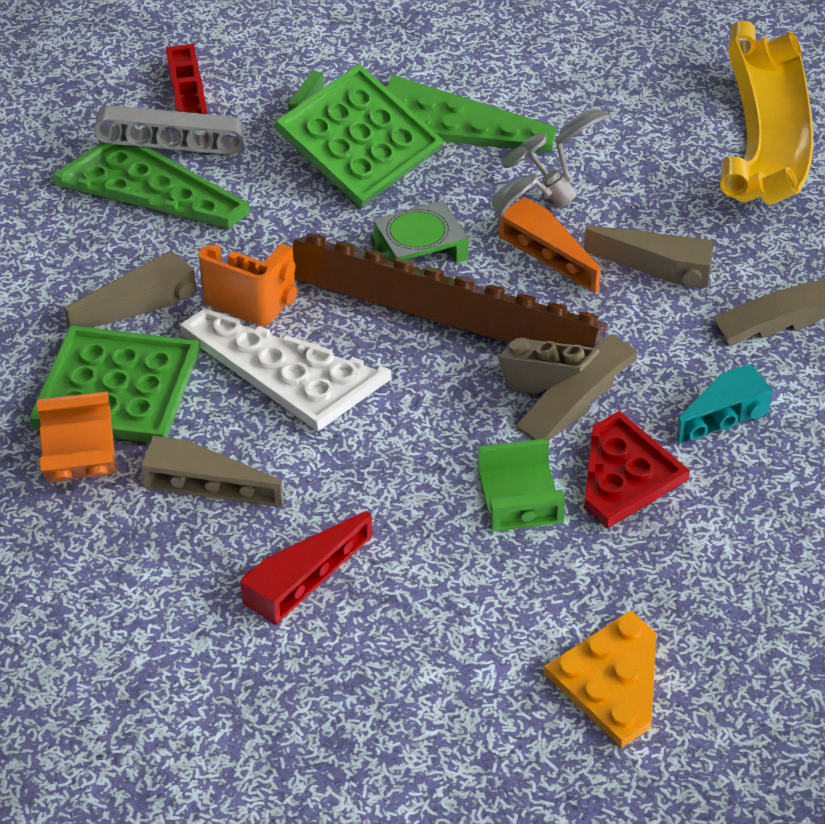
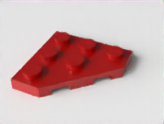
(627, 470)

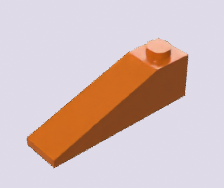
(544, 238)

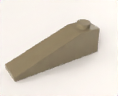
(661, 255)
(138, 292)
(197, 471)

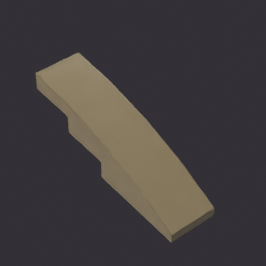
(774, 312)
(571, 398)

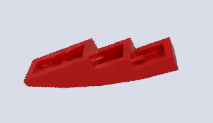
(186, 79)

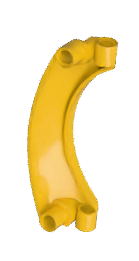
(776, 118)

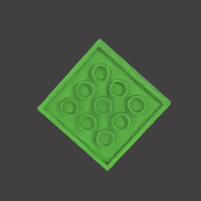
(359, 135)
(139, 371)

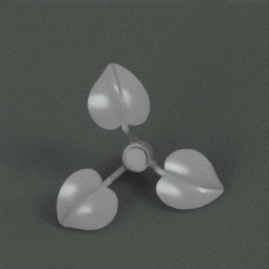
(555, 184)

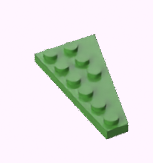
(466, 120)
(150, 181)

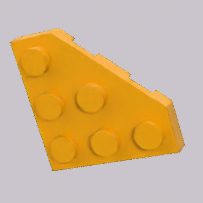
(611, 677)

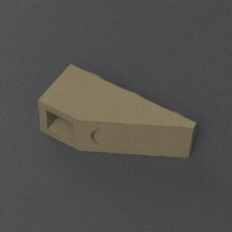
(538, 365)

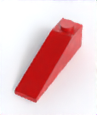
(295, 572)

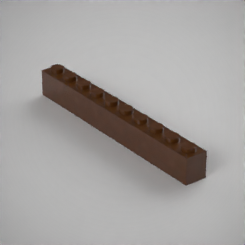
(439, 297)

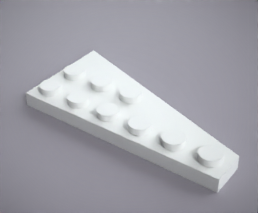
(288, 370)

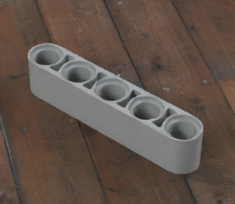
(155, 137)

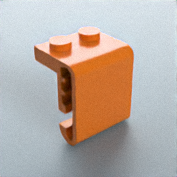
(247, 285)
(76, 437)

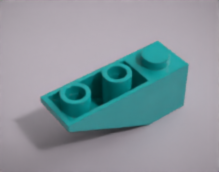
(727, 401)

